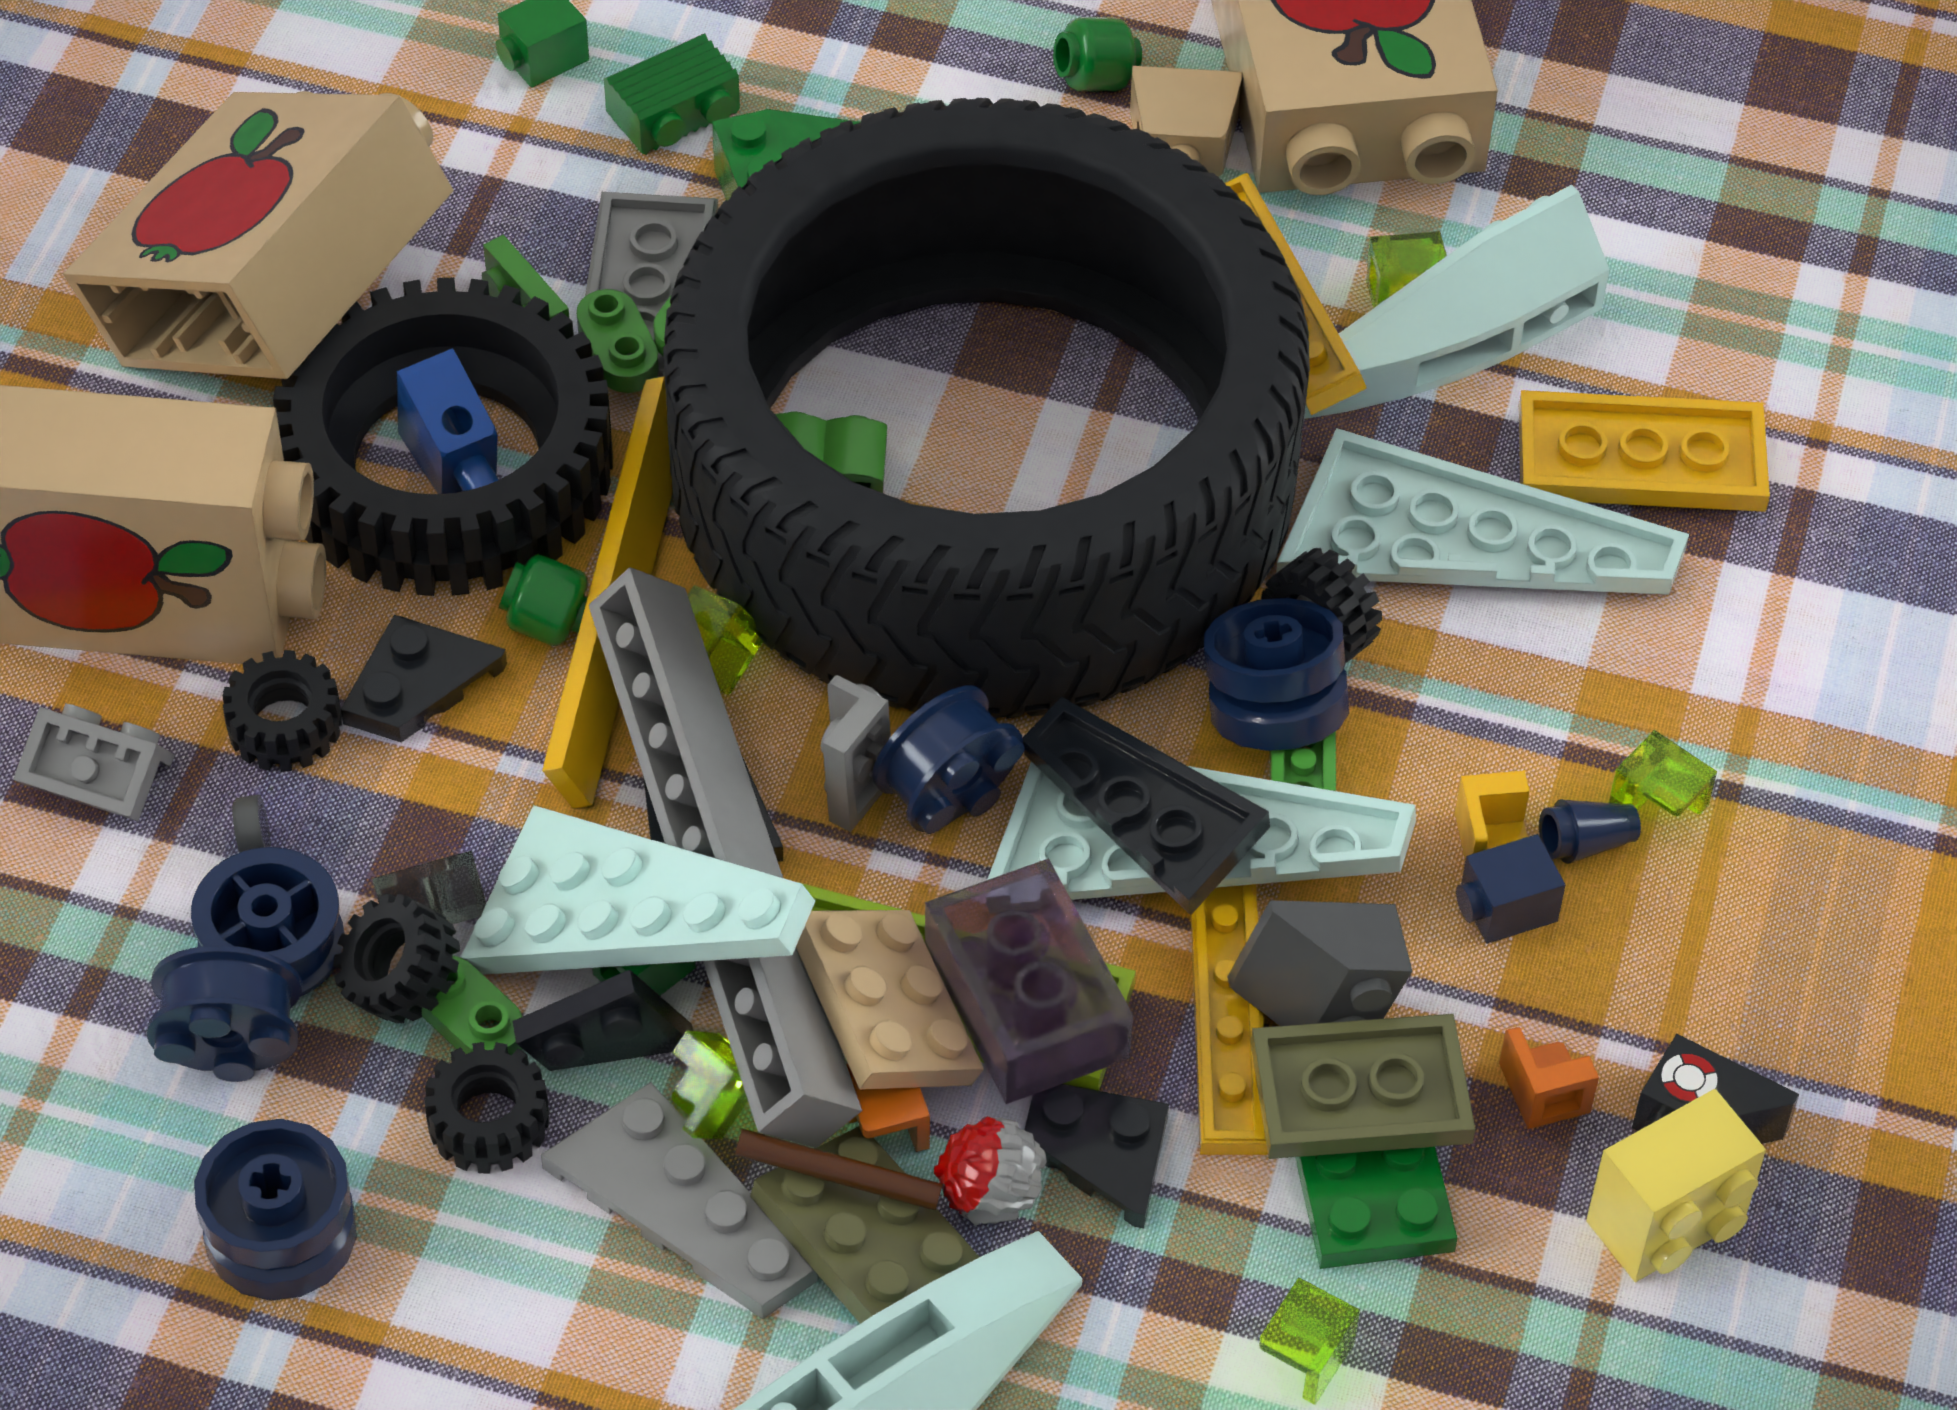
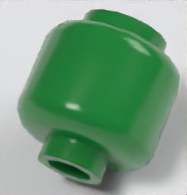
(1096, 54)
(545, 600)

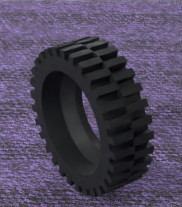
(510, 358)

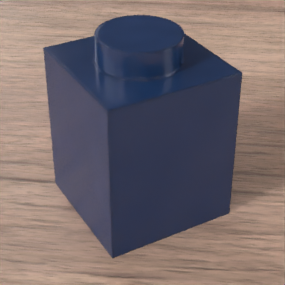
(1510, 889)

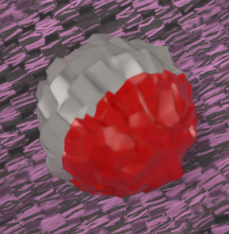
(991, 1170)

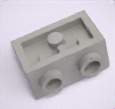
(850, 749)
(90, 762)

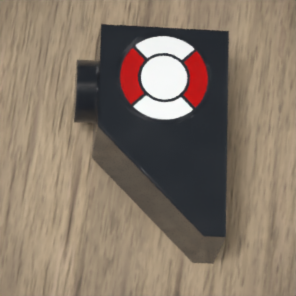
(1693, 1070)

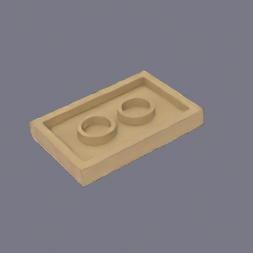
(886, 1000)

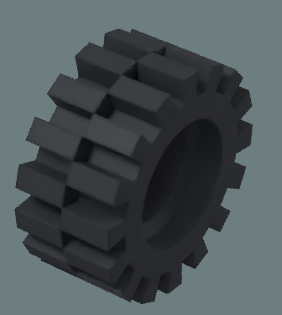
(1333, 586)

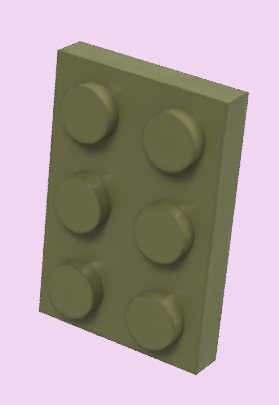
(1362, 1086)
(858, 1241)

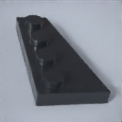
(1152, 806)

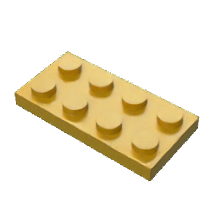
(1645, 450)

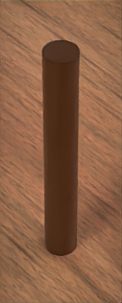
(838, 1169)

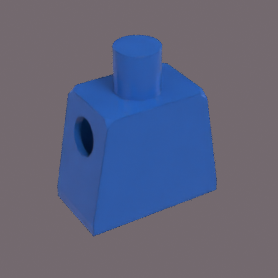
(446, 424)

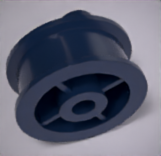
(948, 759)
(275, 905)
(224, 1010)

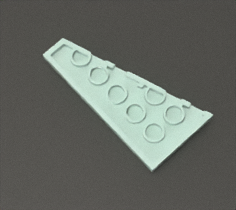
(1453, 525)
(1309, 837)
(613, 899)

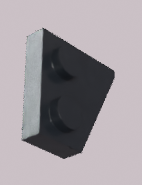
(415, 676)
(602, 1025)
(1101, 1143)

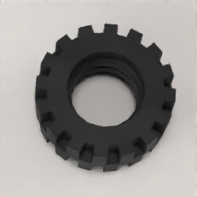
(289, 739)
(420, 970)
(486, 1141)

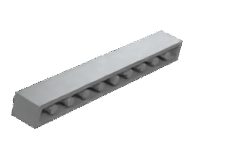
(709, 807)

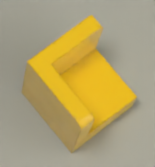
(1491, 810)

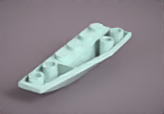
(1480, 303)
(939, 1343)

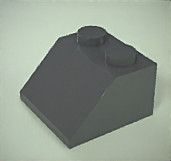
(1323, 962)

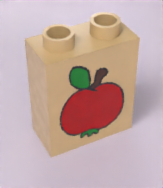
(1359, 90)
(261, 232)
(151, 527)

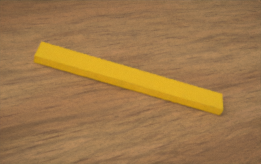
(632, 541)

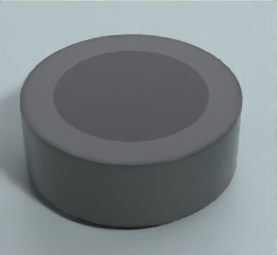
(250, 823)

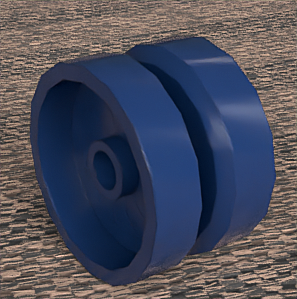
(1276, 674)
(275, 1209)

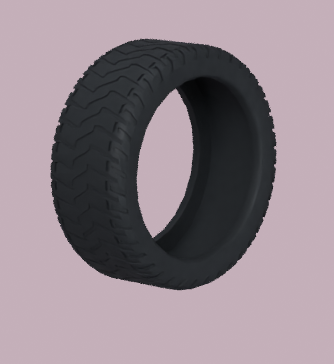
(970, 211)

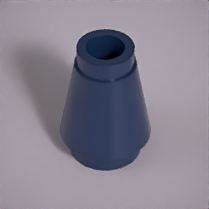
(1587, 828)

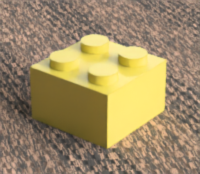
(1675, 1186)

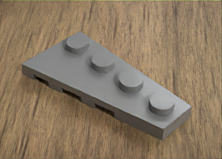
(681, 1199)

